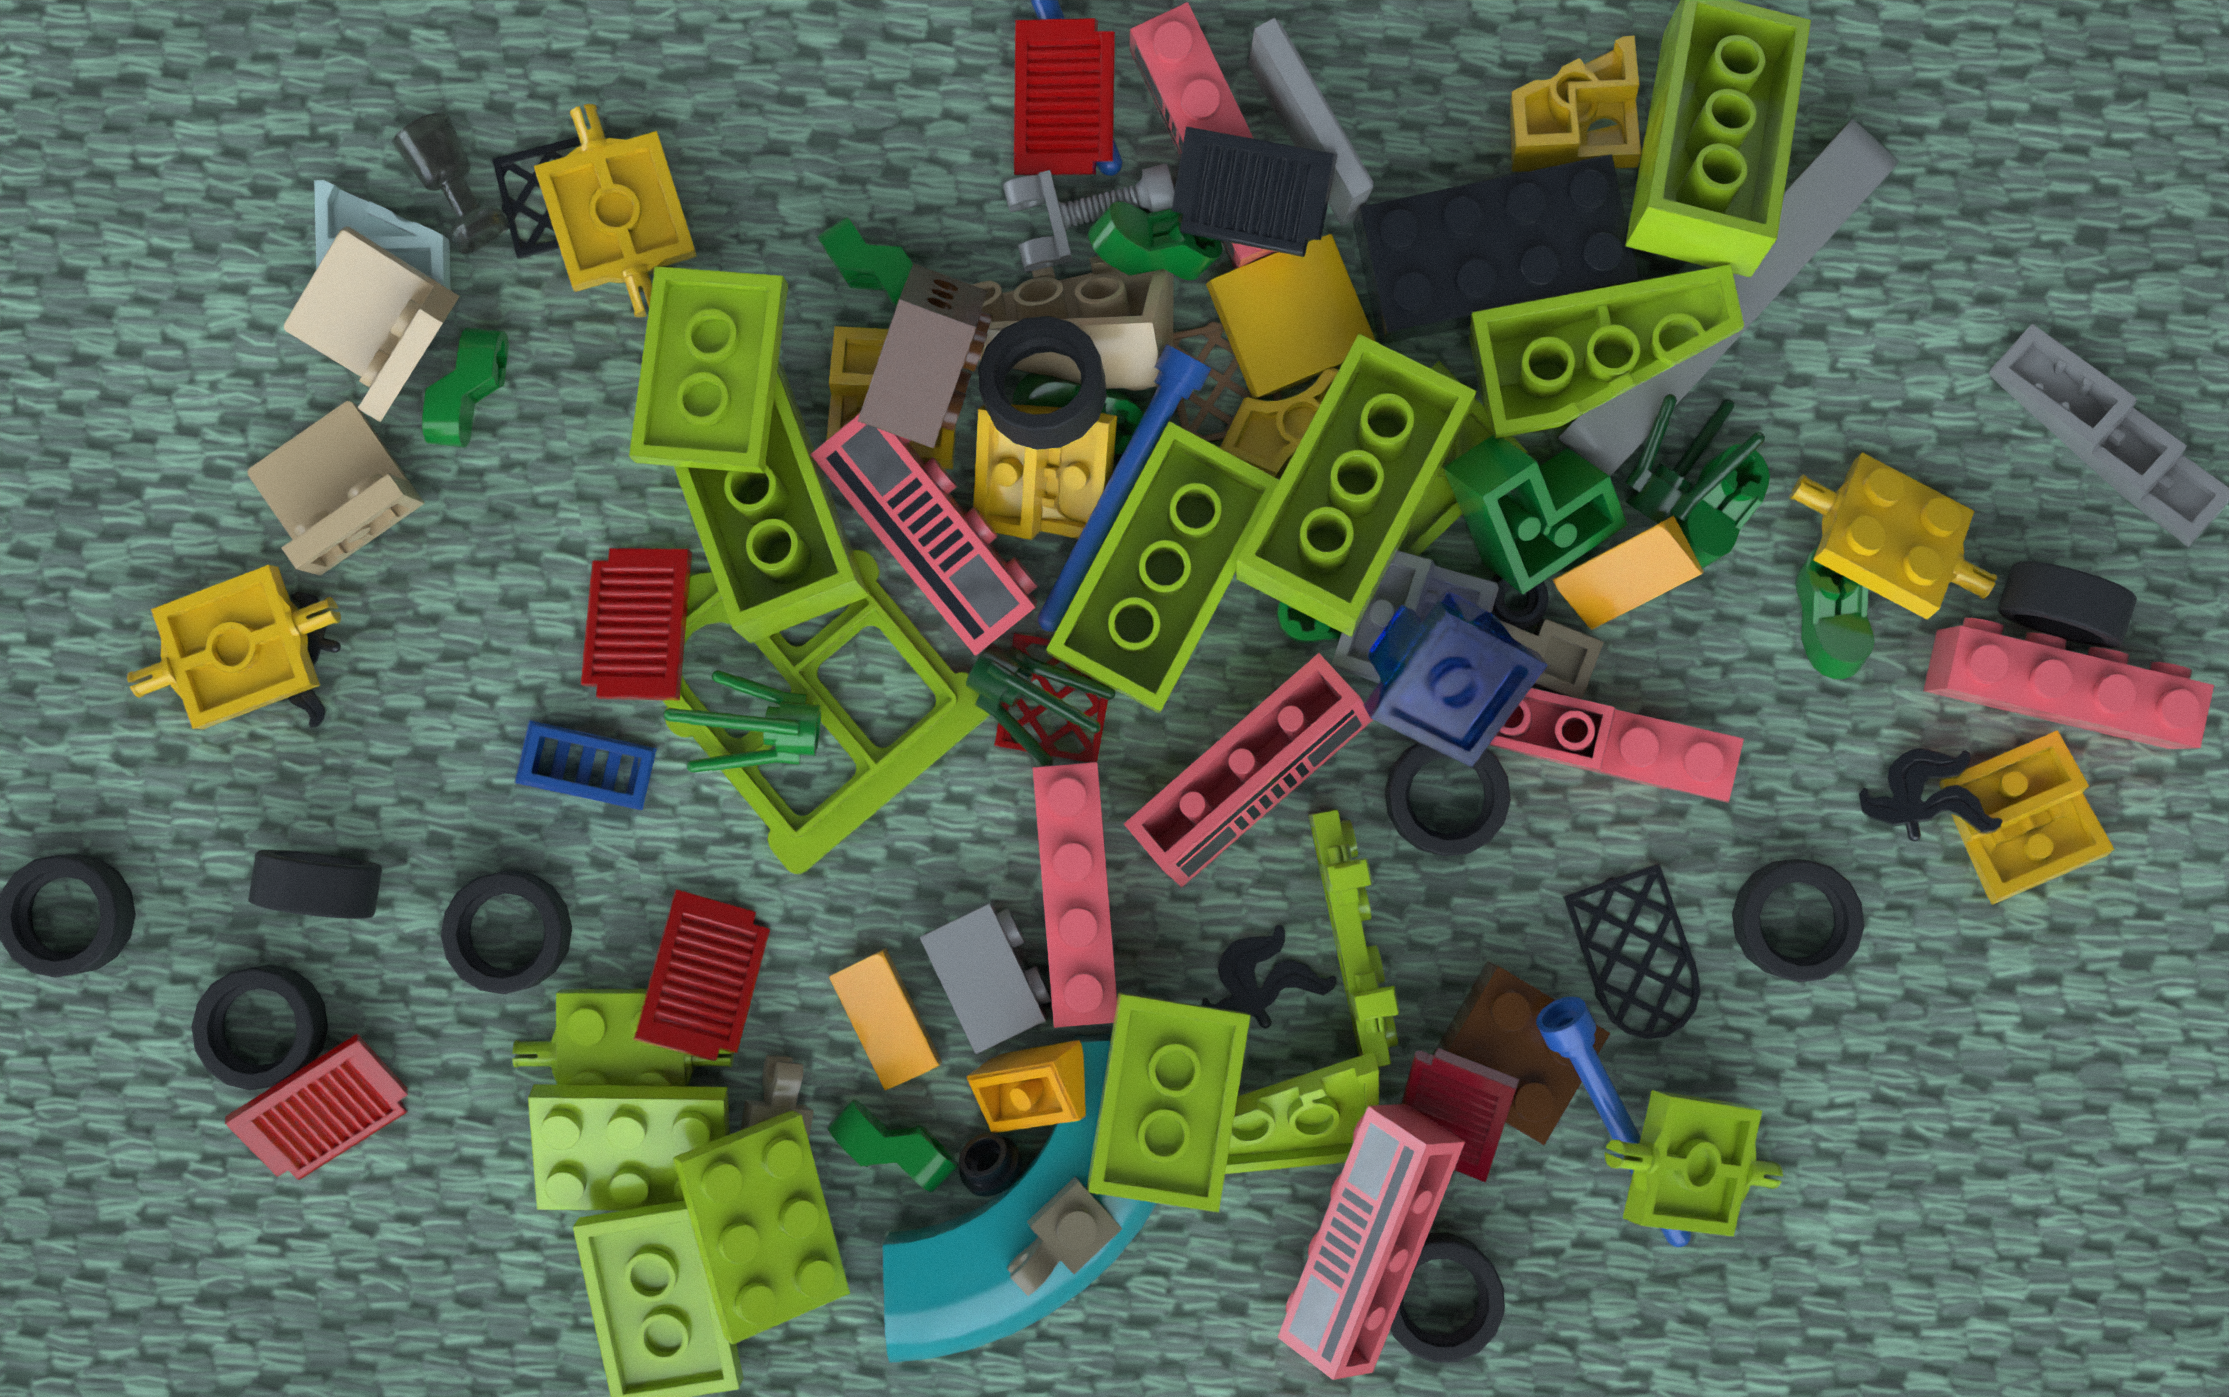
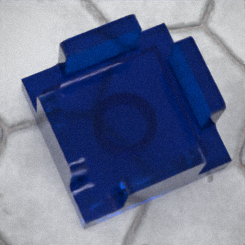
(1450, 677)

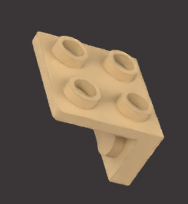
(370, 315)
(333, 489)

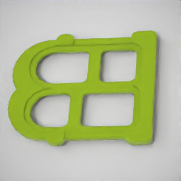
(879, 771)

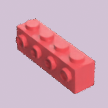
(2069, 687)

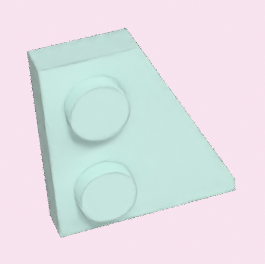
(407, 240)

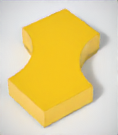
(1271, 430)

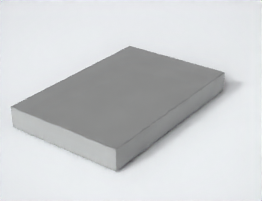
(1307, 115)

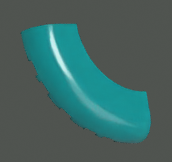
(951, 1279)

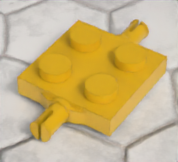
(614, 210)
(1894, 536)
(234, 647)

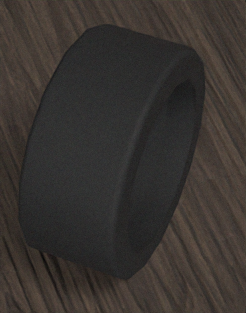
(1042, 336)
(2067, 603)
(1446, 844)
(315, 884)
(1846, 910)
(16, 921)
(458, 942)
(210, 1035)
(1487, 1317)

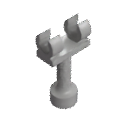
(1152, 193)

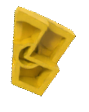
(1554, 114)

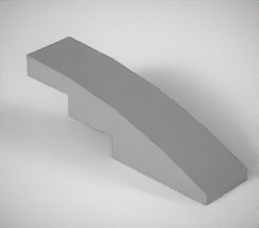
(2110, 435)

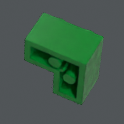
(1530, 515)

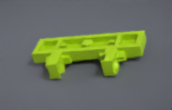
(1348, 905)

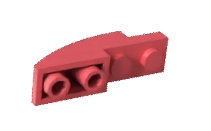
(1622, 744)

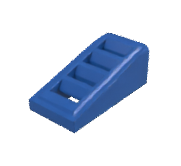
(532, 752)

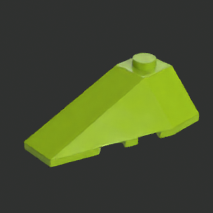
(1578, 350)

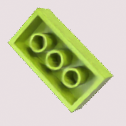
(1719, 134)
(1354, 485)
(775, 532)
(1162, 568)

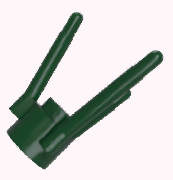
(1663, 491)
(1005, 678)

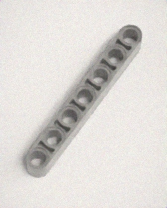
(1810, 214)

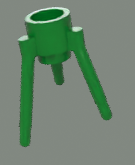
(790, 728)

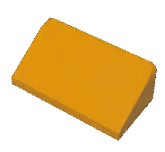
(1629, 574)
(885, 1019)
(1031, 1087)

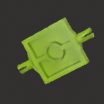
(597, 1044)
(1692, 1164)

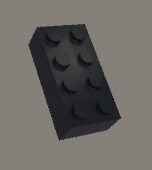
(1492, 246)

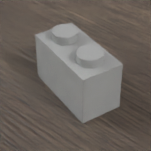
(986, 976)

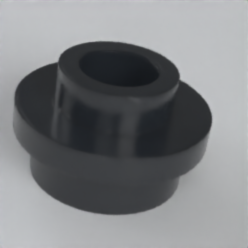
(1530, 615)
(989, 1164)

